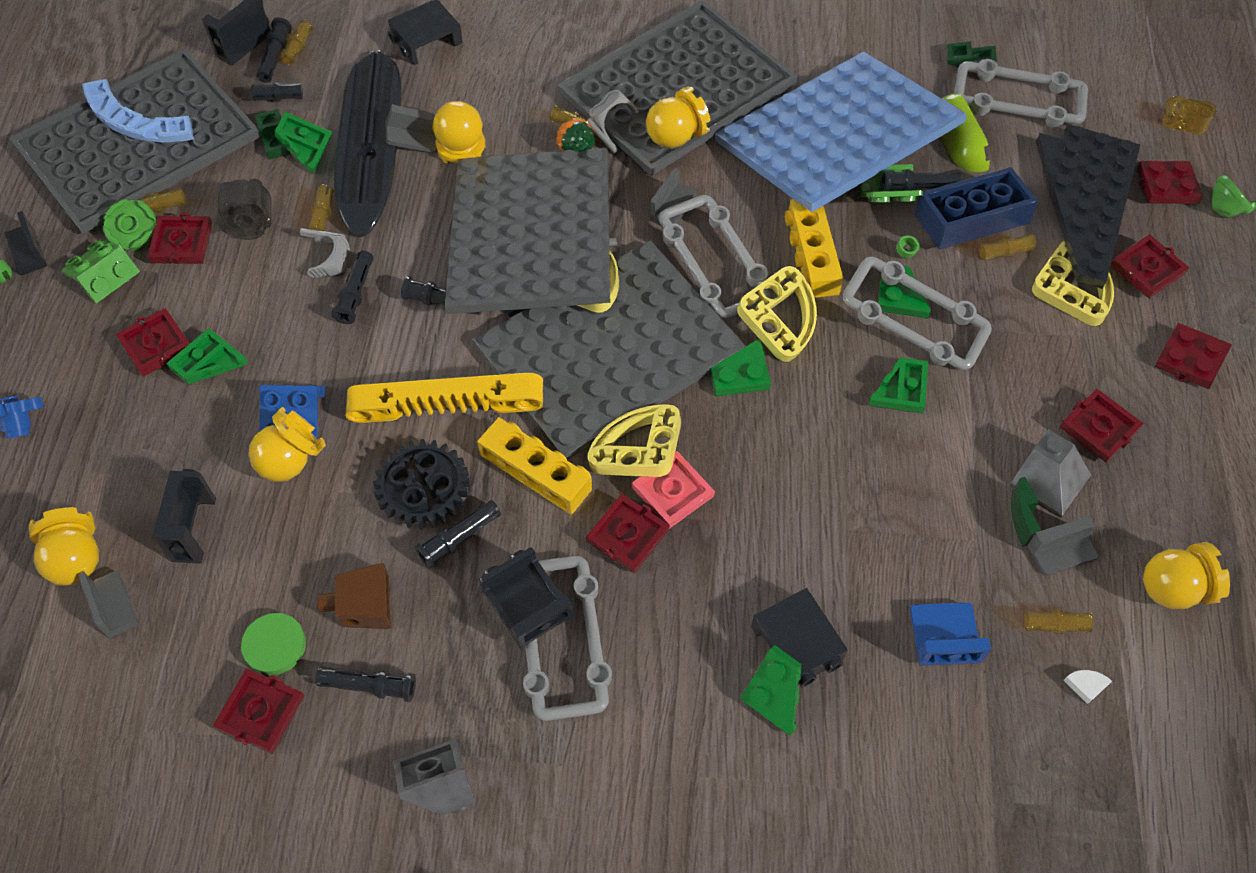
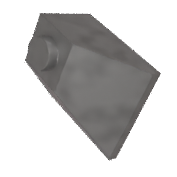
(1054, 473)
(435, 779)

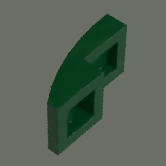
(963, 52)
(267, 124)
(1022, 505)

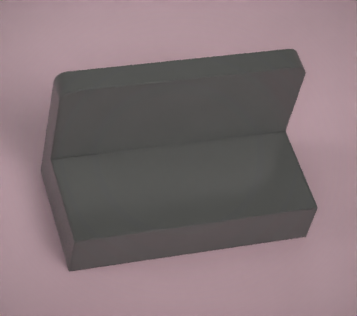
(410, 129)
(670, 194)
(1063, 546)
(109, 603)

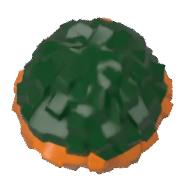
(575, 136)

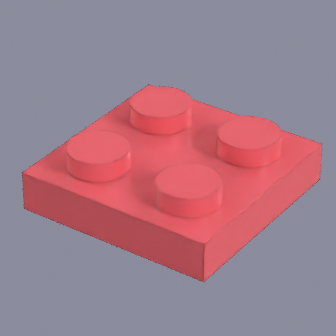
(676, 493)

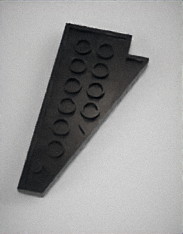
(1089, 189)

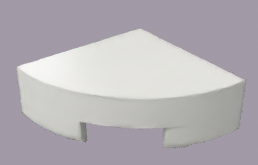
(1087, 683)

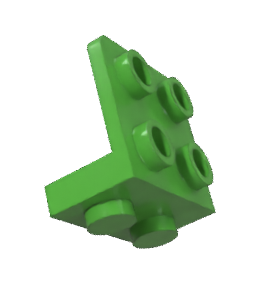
(872, 188)
(101, 269)

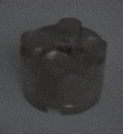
(244, 208)

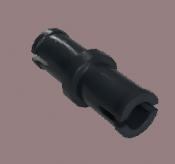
(277, 91)

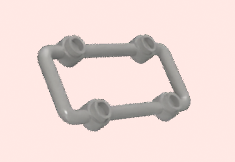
(1057, 83)
(718, 219)
(962, 313)
(598, 673)

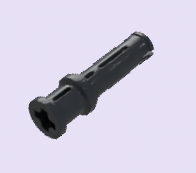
(276, 42)
(908, 180)
(425, 292)
(351, 296)
(446, 540)
(379, 683)

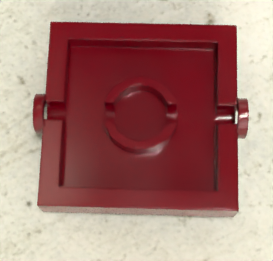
(1169, 182)
(180, 239)
(1149, 266)
(153, 342)
(1193, 355)
(1101, 425)
(627, 533)
(259, 711)

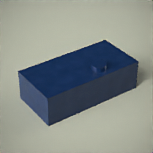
(975, 208)

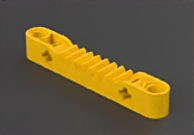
(517, 393)

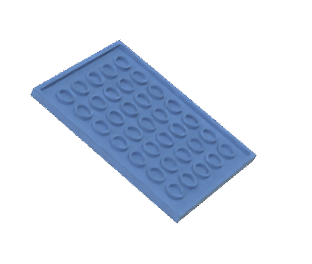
(839, 130)

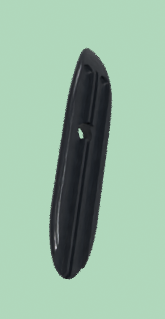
(364, 186)

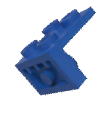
(293, 398)
(947, 634)

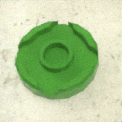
(129, 224)
(273, 643)

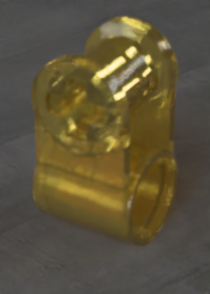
(1191, 115)

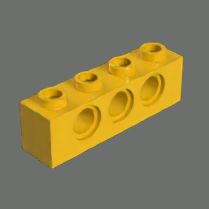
(814, 249)
(565, 493)

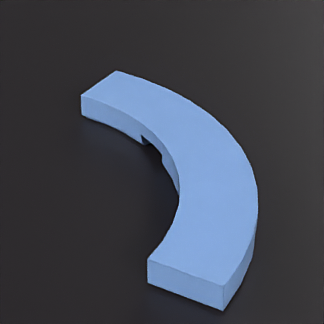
(133, 123)

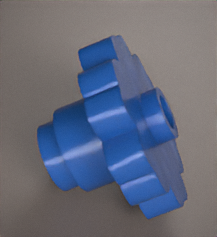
(15, 415)

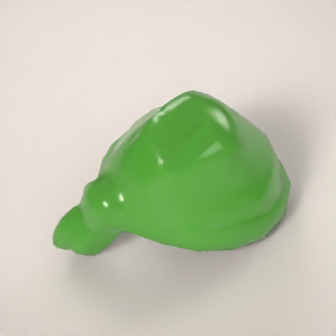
(1229, 200)

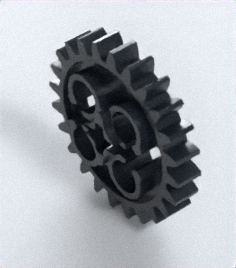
(396, 496)

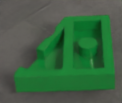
(303, 140)
(902, 300)
(206, 358)
(741, 372)
(903, 387)
(775, 689)

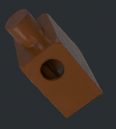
(360, 598)

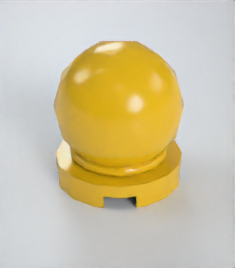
(677, 119)
(458, 132)
(283, 449)
(64, 545)
(1186, 577)

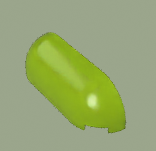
(966, 141)

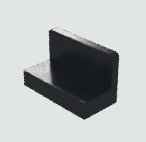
(25, 247)

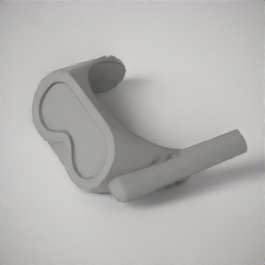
(599, 112)
(337, 261)

